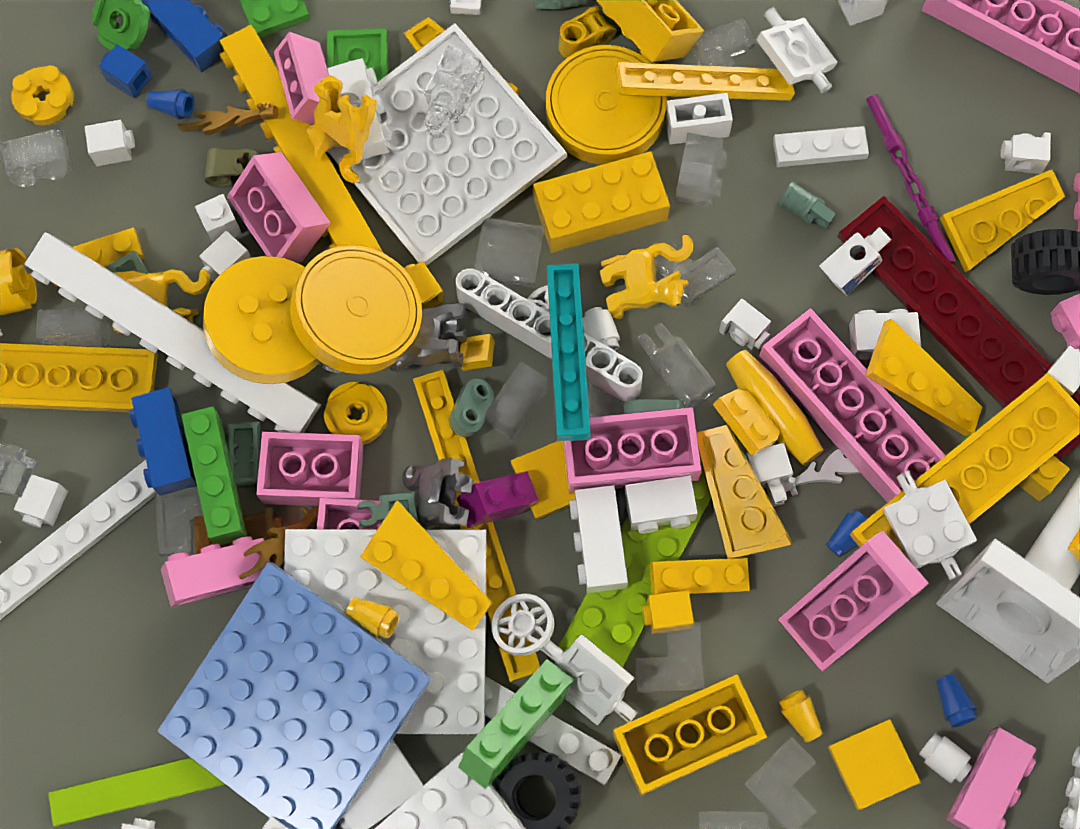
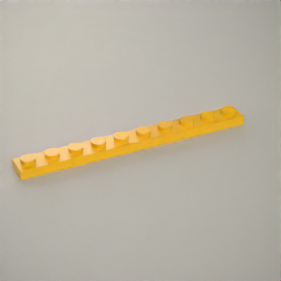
(437, 407)

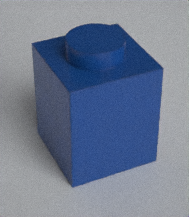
(125, 70)

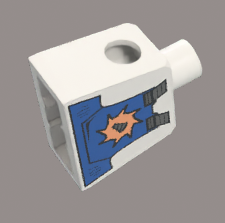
(846, 271)

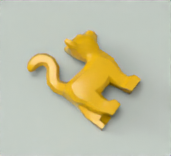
(340, 124)
(640, 278)
(158, 283)

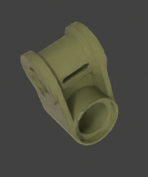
(226, 165)

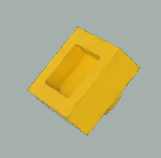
(477, 352)

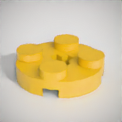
(30, 84)
(361, 396)

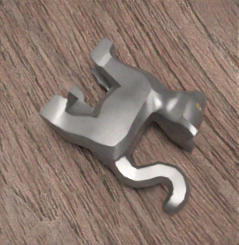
(429, 343)
(437, 492)

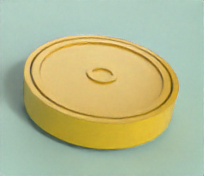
(592, 116)
(355, 309)
(251, 321)

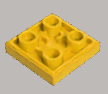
(548, 476)
(873, 764)

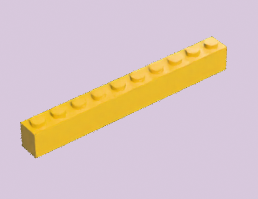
(263, 84)

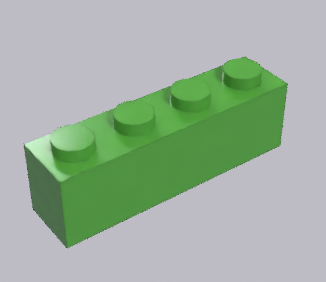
(214, 476)
(515, 724)

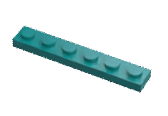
(568, 353)

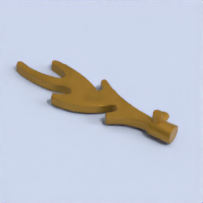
(217, 121)
(276, 546)

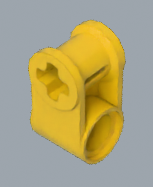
(588, 30)

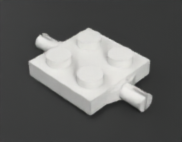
(796, 50)
(929, 525)
(597, 680)

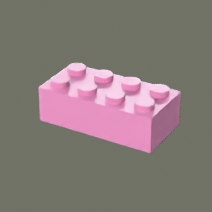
(634, 450)
(853, 600)

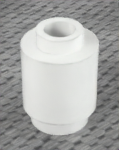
(601, 327)
(946, 758)

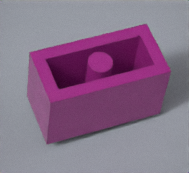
(498, 499)

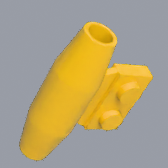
(765, 412)

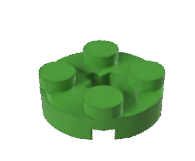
(134, 25)

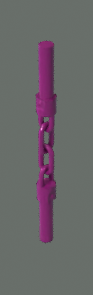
(893, 143)

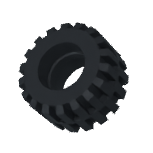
(1047, 262)
(557, 773)

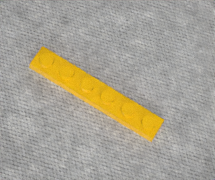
(702, 81)

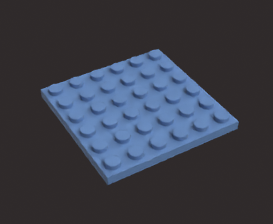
(294, 704)

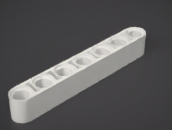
(538, 322)

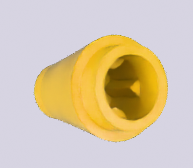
(374, 617)
(801, 715)

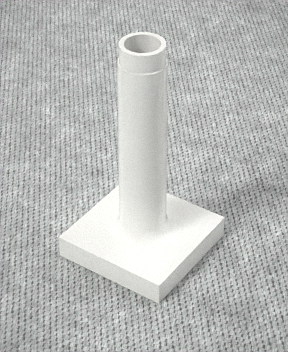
(1026, 601)

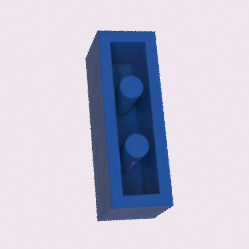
(188, 30)
(162, 441)

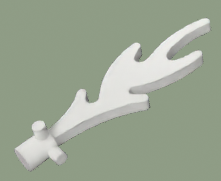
(833, 464)

